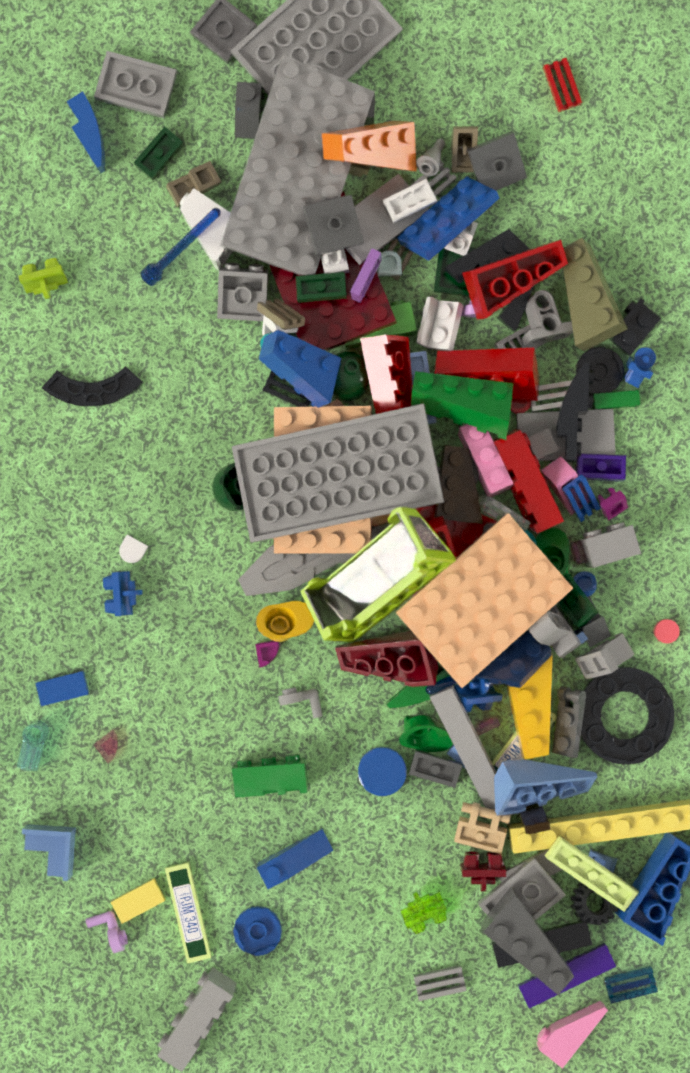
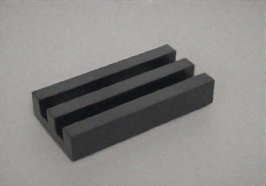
(270, 380)

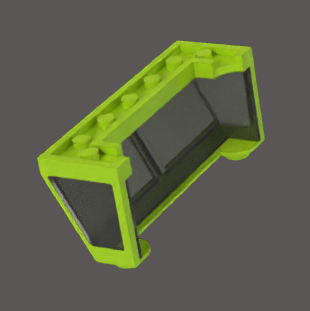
(377, 577)

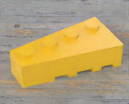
(532, 712)

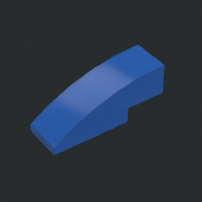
(88, 129)

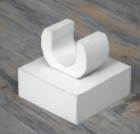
(335, 262)

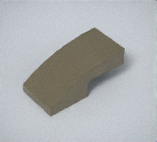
(201, 178)

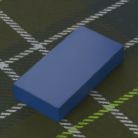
(62, 688)

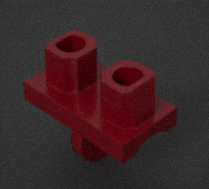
(482, 872)

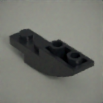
(575, 403)

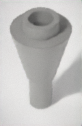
(430, 161)

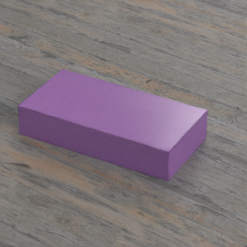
(366, 275)

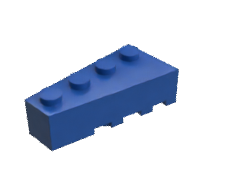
(658, 888)

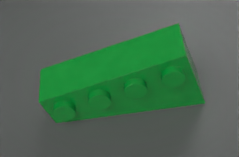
(465, 400)

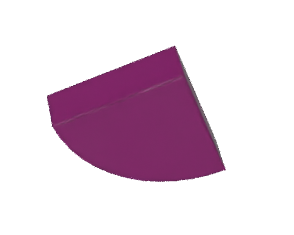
(266, 652)

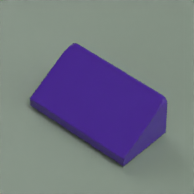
(602, 467)

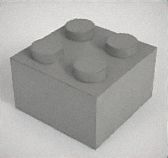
(610, 546)

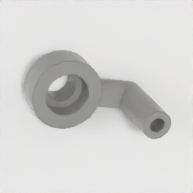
(292, 696)

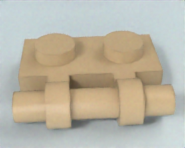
(481, 834)

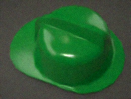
(555, 547)
(423, 735)

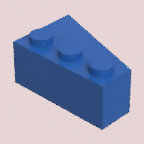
(302, 365)

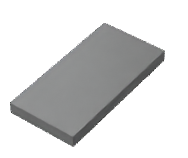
(375, 221)
(596, 433)

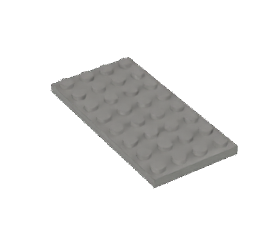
(289, 165)
(337, 473)

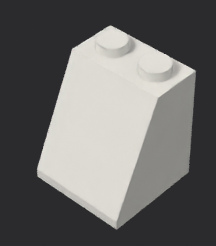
(196, 207)

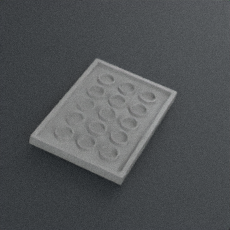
(321, 33)

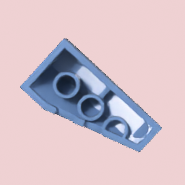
(531, 782)

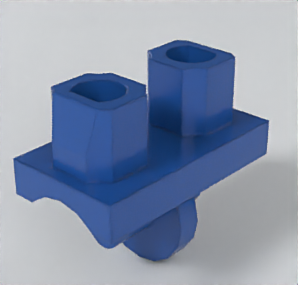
(640, 366)
(123, 593)
(478, 692)

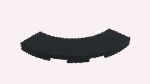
(93, 393)

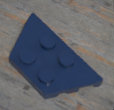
(517, 662)

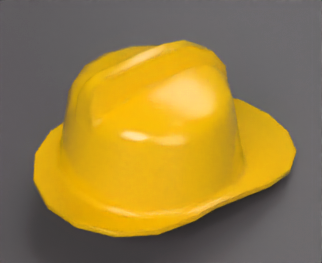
(284, 620)

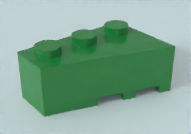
(270, 776)

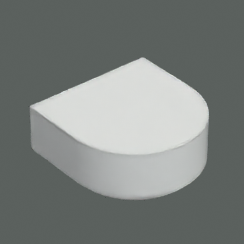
(132, 549)

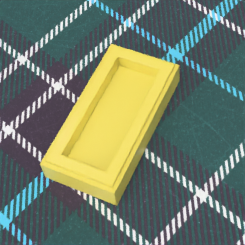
(138, 900)

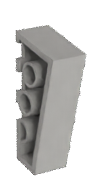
(196, 1019)

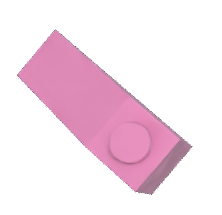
(567, 1034)

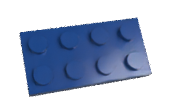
(448, 218)

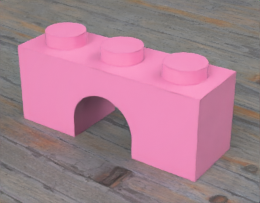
(486, 457)

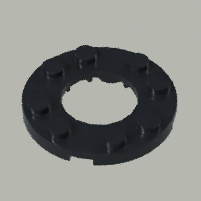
(650, 739)

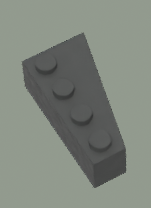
(523, 938)

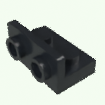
(639, 323)

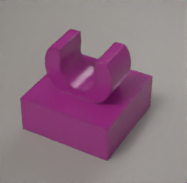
(614, 504)

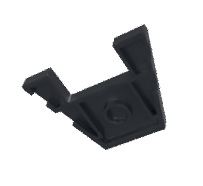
(499, 247)

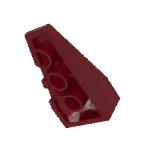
(392, 657)

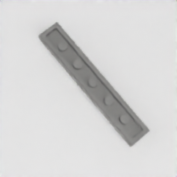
(466, 743)

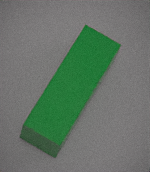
(616, 400)

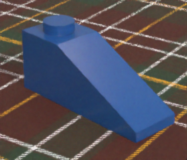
(293, 858)

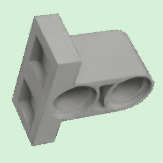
(546, 315)
(556, 632)
(605, 657)

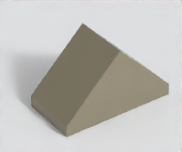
(462, 139)

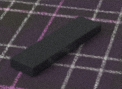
(564, 938)

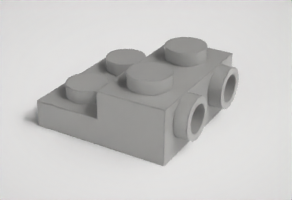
(241, 291)

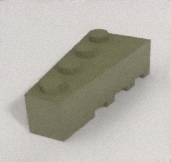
(590, 300)

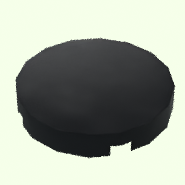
(607, 369)

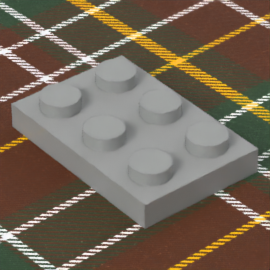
(135, 84)
(532, 886)

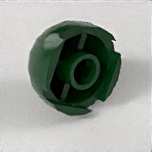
(351, 378)
(227, 489)

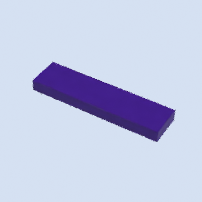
(583, 968)

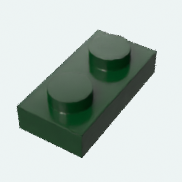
(158, 153)
(321, 287)
(577, 604)

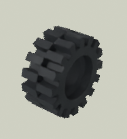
(585, 913)

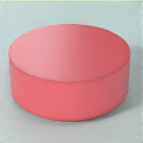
(666, 631)

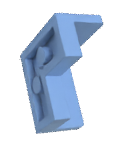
(58, 842)

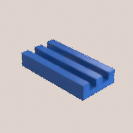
(587, 508)

